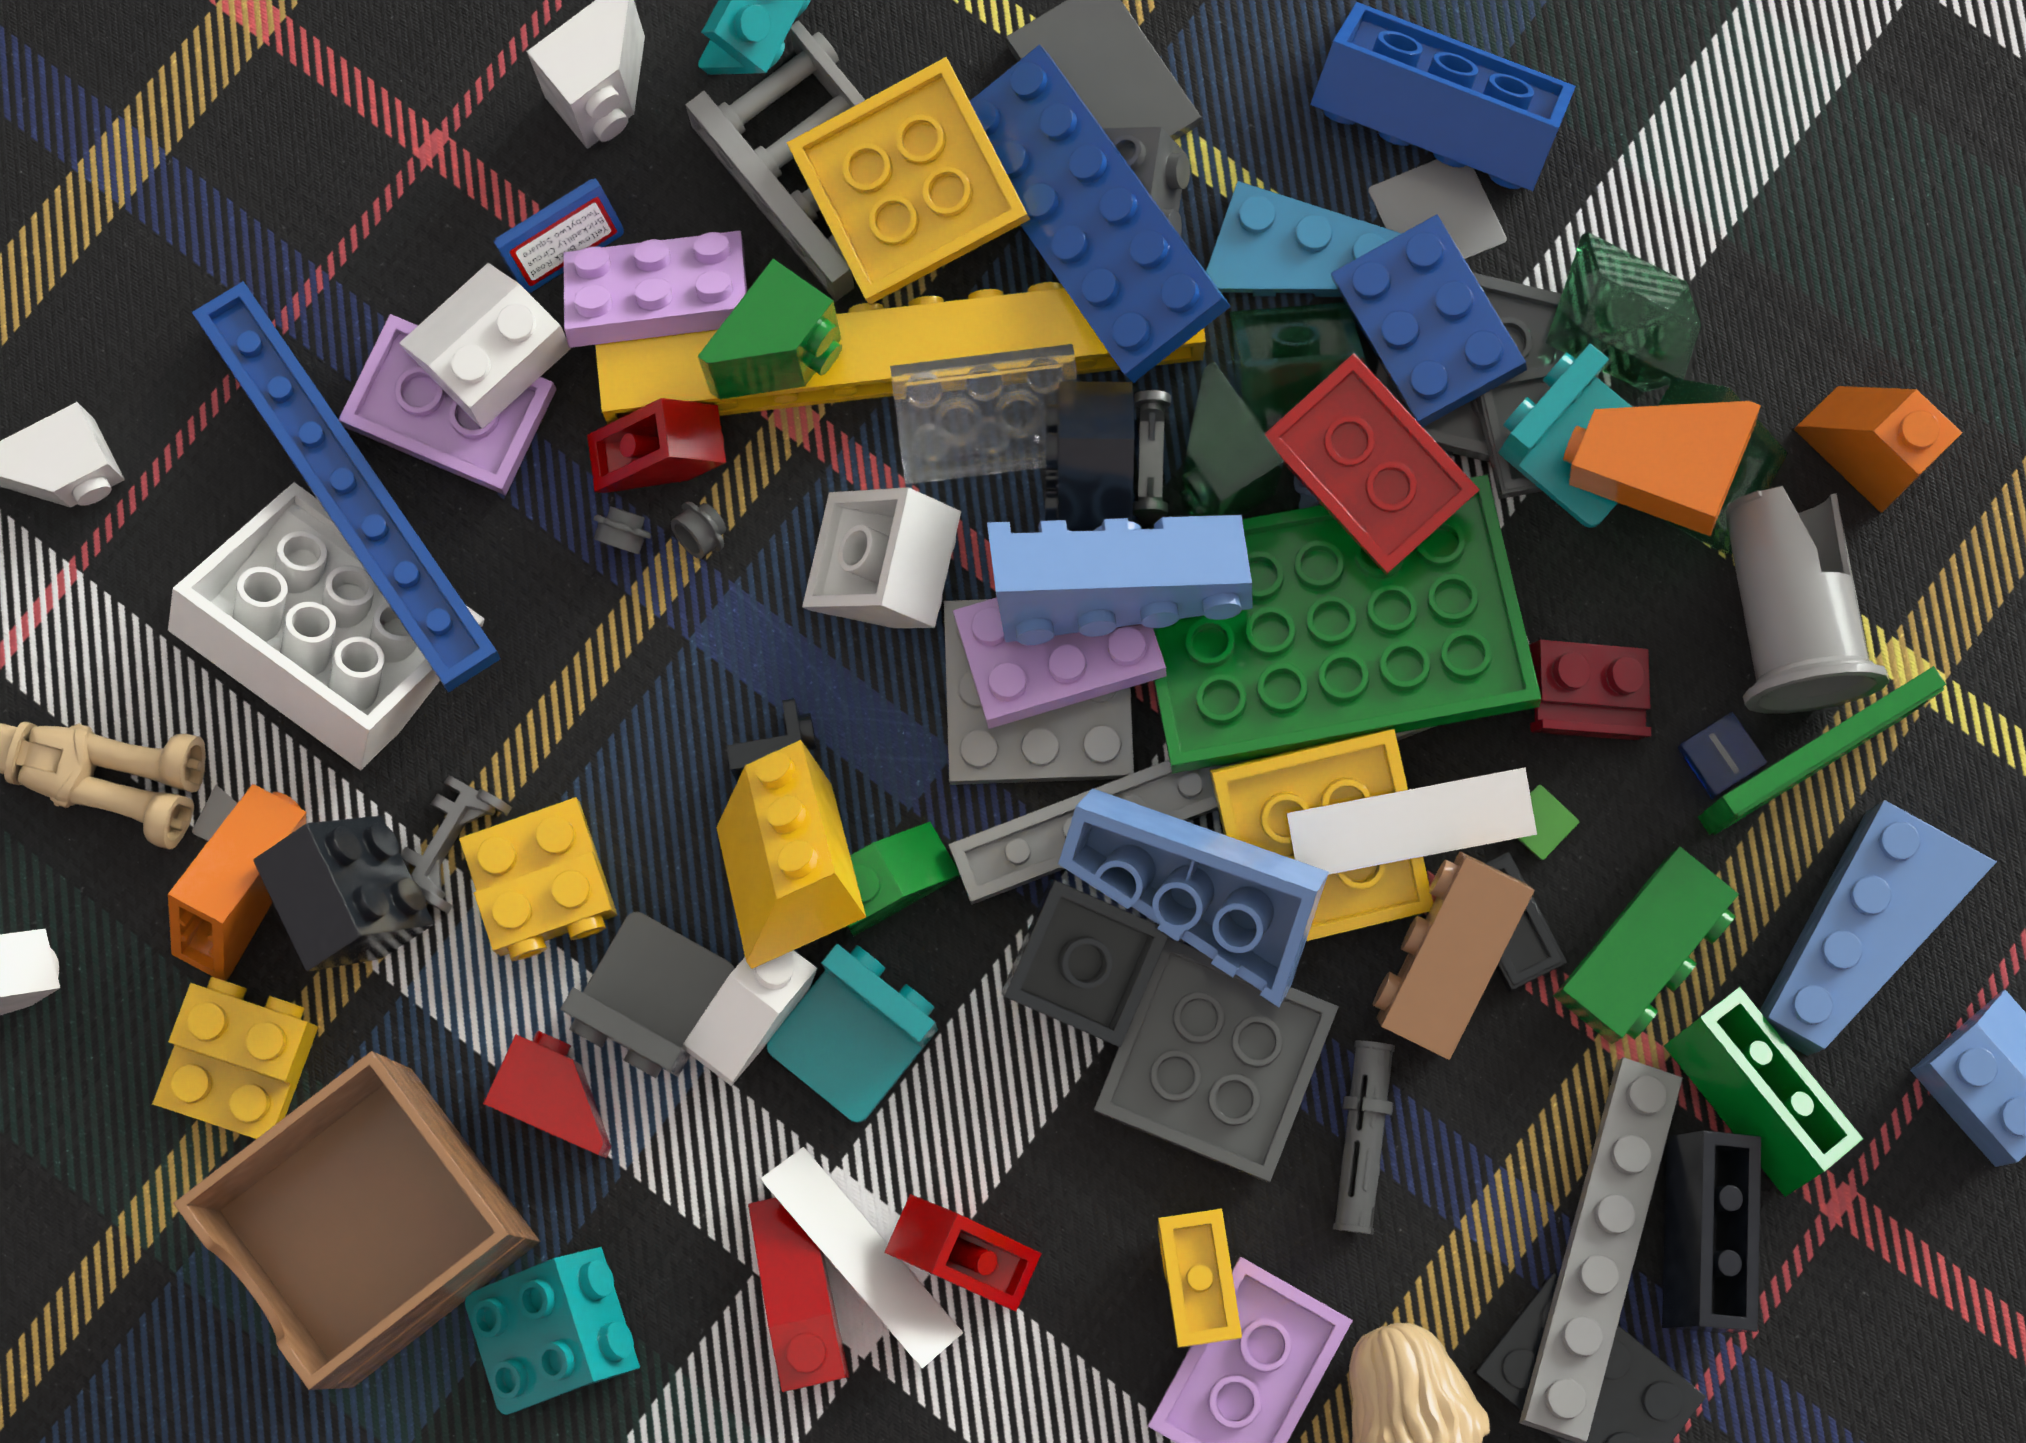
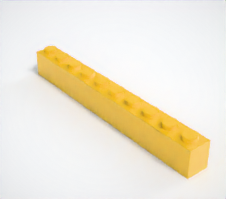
(871, 341)

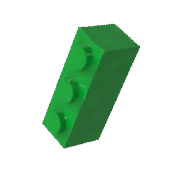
(1648, 947)
(1763, 1091)

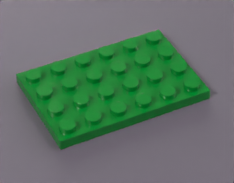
(1345, 646)

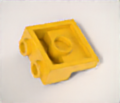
(538, 880)
(234, 1058)

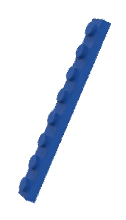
(347, 487)

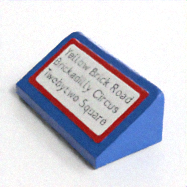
(573, 222)

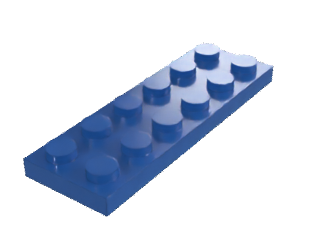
(1095, 218)

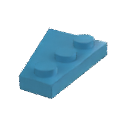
(1286, 245)

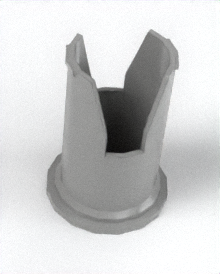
(1799, 605)

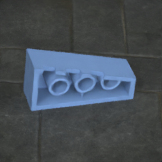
(1200, 886)

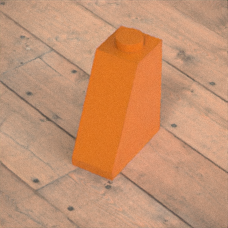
(1878, 438)
(1664, 458)
(221, 892)

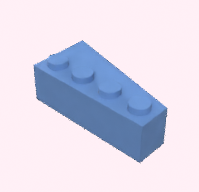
(1118, 575)
(1872, 916)

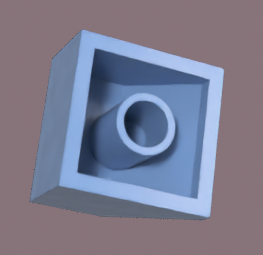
(1982, 1078)

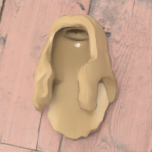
(1411, 1390)

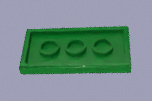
(1822, 751)

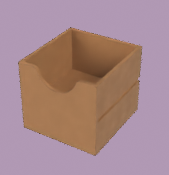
(357, 1222)

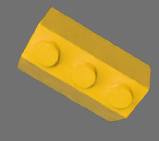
(786, 856)

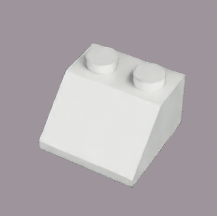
(593, 68)
(487, 344)
(882, 557)

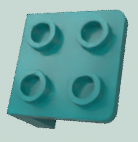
(747, 35)
(1544, 429)
(853, 1033)
(551, 1330)

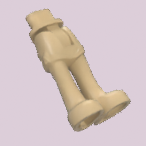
(63, 764)

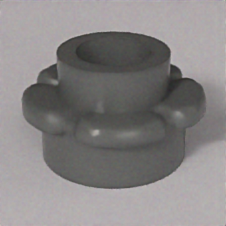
(699, 529)
(621, 530)

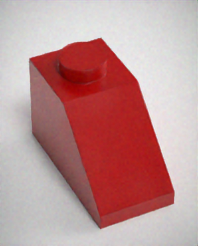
(657, 446)
(549, 1092)
(962, 1252)

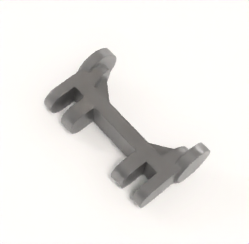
(1151, 446)
(467, 808)

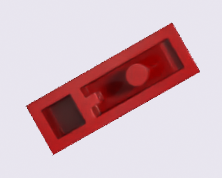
(796, 1300)

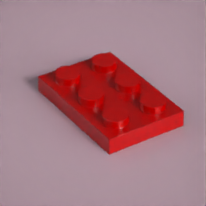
(1370, 463)

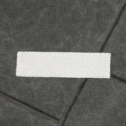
(1414, 822)
(860, 1256)

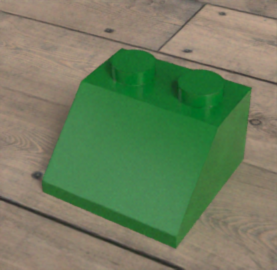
(772, 338)

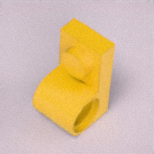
(1199, 1278)

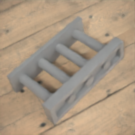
(759, 168)

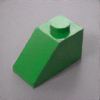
(900, 872)

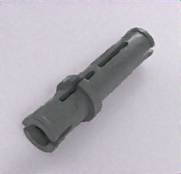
(1364, 1136)

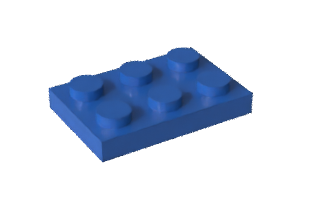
(1429, 321)

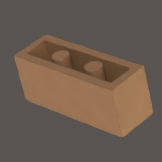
(1451, 954)

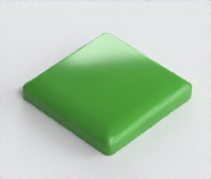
(1551, 821)

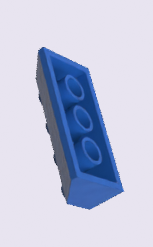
(1442, 97)

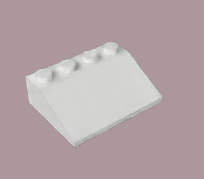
(305, 628)

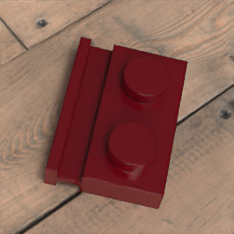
(1591, 690)

